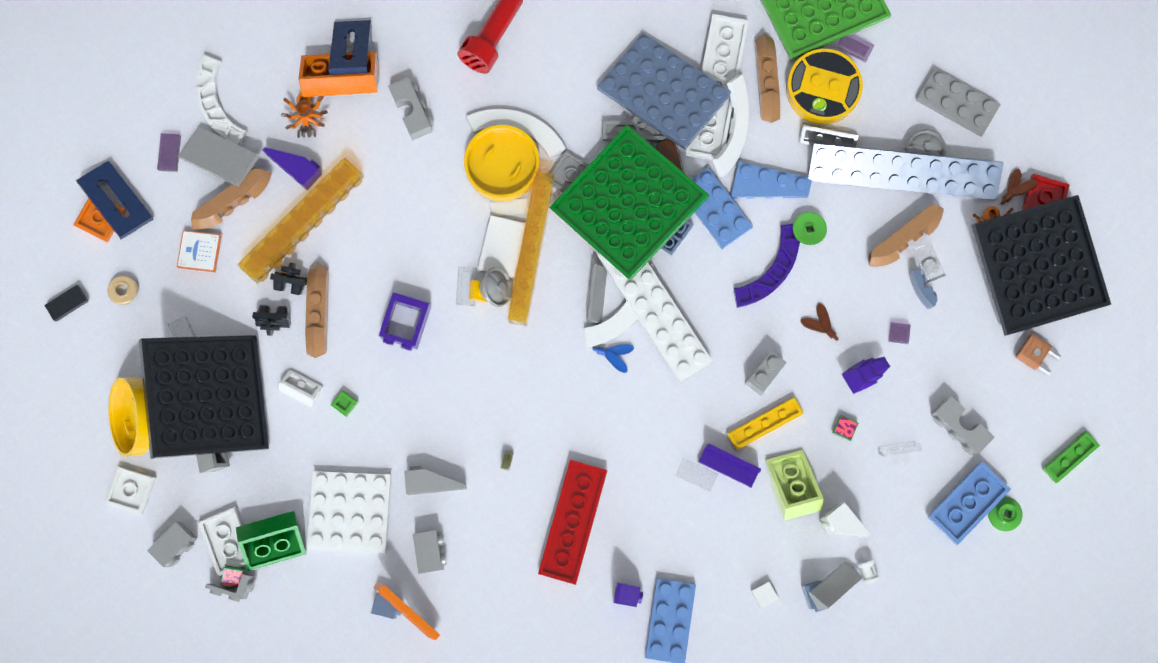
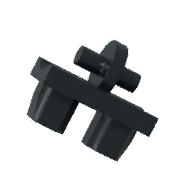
(280, 279)
(271, 321)

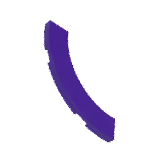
(776, 273)

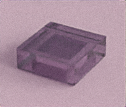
(899, 333)

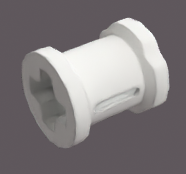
(868, 571)

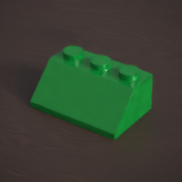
(270, 540)

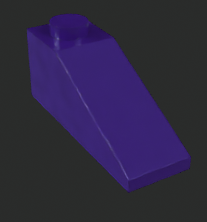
(298, 167)

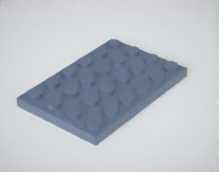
(664, 91)

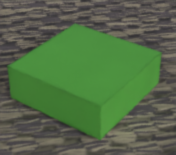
(344, 403)

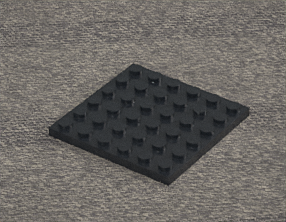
(1041, 265)
(203, 395)

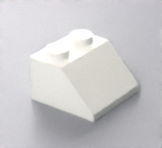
(842, 521)

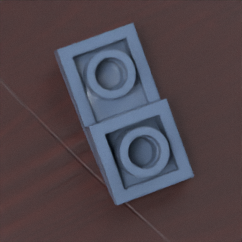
(674, 242)
(924, 294)

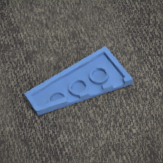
(760, 181)

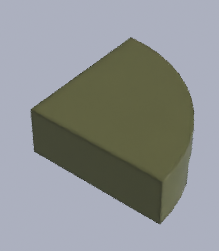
(506, 463)

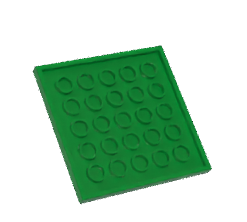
(629, 202)

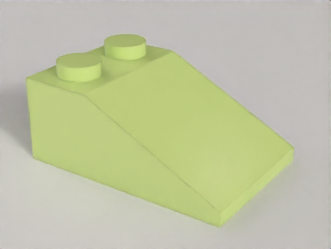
(794, 485)

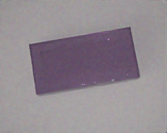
(855, 47)
(168, 152)

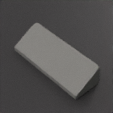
(821, 134)
(597, 294)
(834, 586)

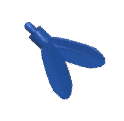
(612, 354)

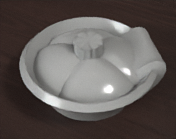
(926, 142)
(496, 287)

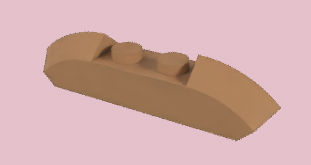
(767, 78)
(225, 202)
(888, 250)
(317, 310)

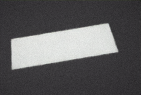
(507, 208)

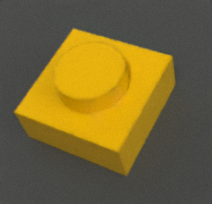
(474, 292)

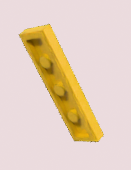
(765, 423)

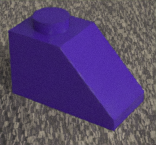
(627, 595)

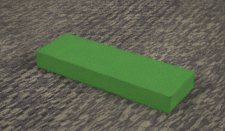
(1070, 457)

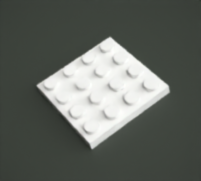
(349, 512)

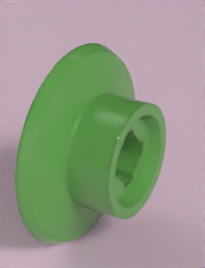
(817, 225)
(1006, 523)

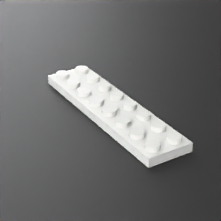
(721, 64)
(661, 320)

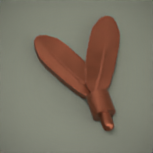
(1016, 188)
(823, 326)

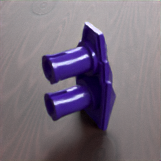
(865, 373)

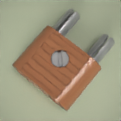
(1034, 352)

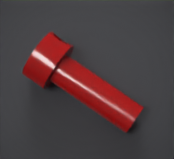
(479, 51)

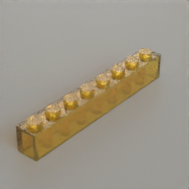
(301, 220)
(531, 249)

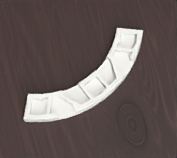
(209, 102)
(530, 125)
(738, 129)
(612, 327)

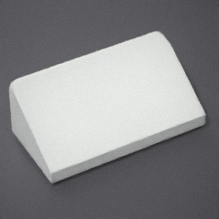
(300, 388)

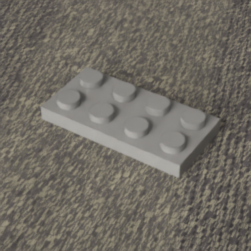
(958, 102)

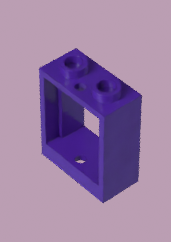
(411, 303)

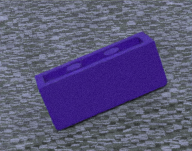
(729, 465)

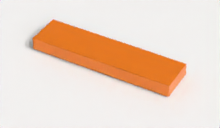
(406, 611)

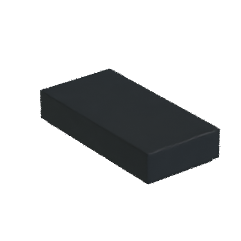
(66, 303)

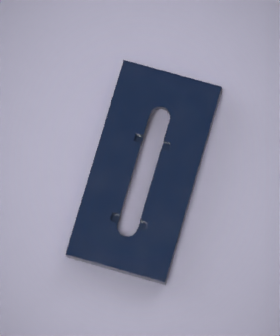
(361, 47)
(121, 226)

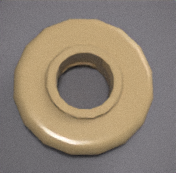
(114, 286)

